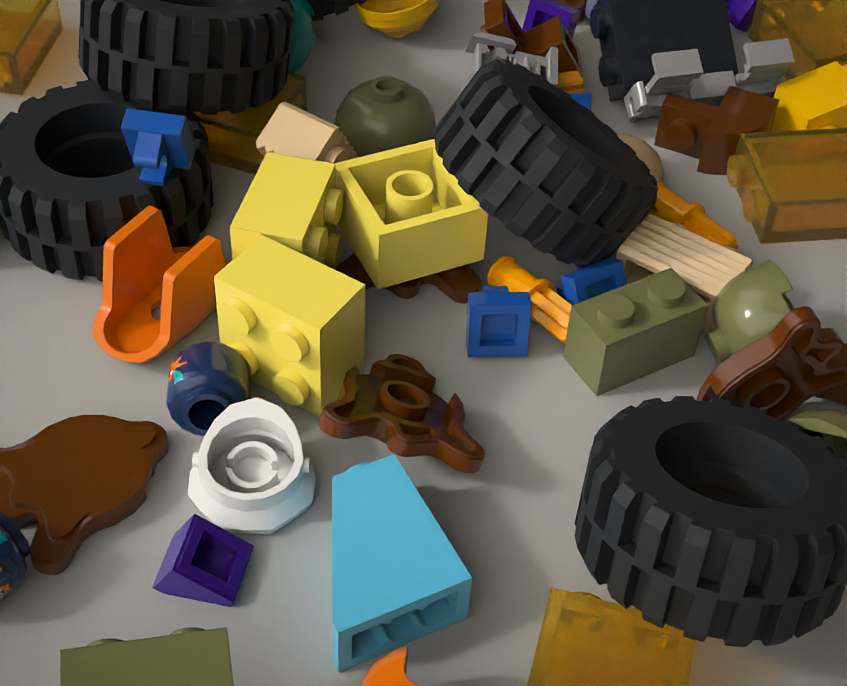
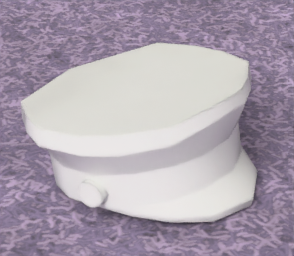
(252, 470)

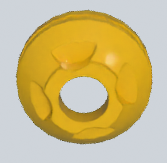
(396, 16)

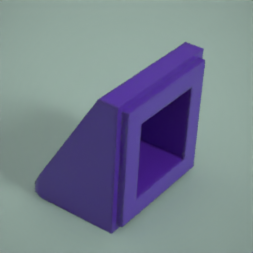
(203, 563)

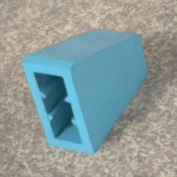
(389, 565)

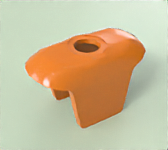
(147, 272)

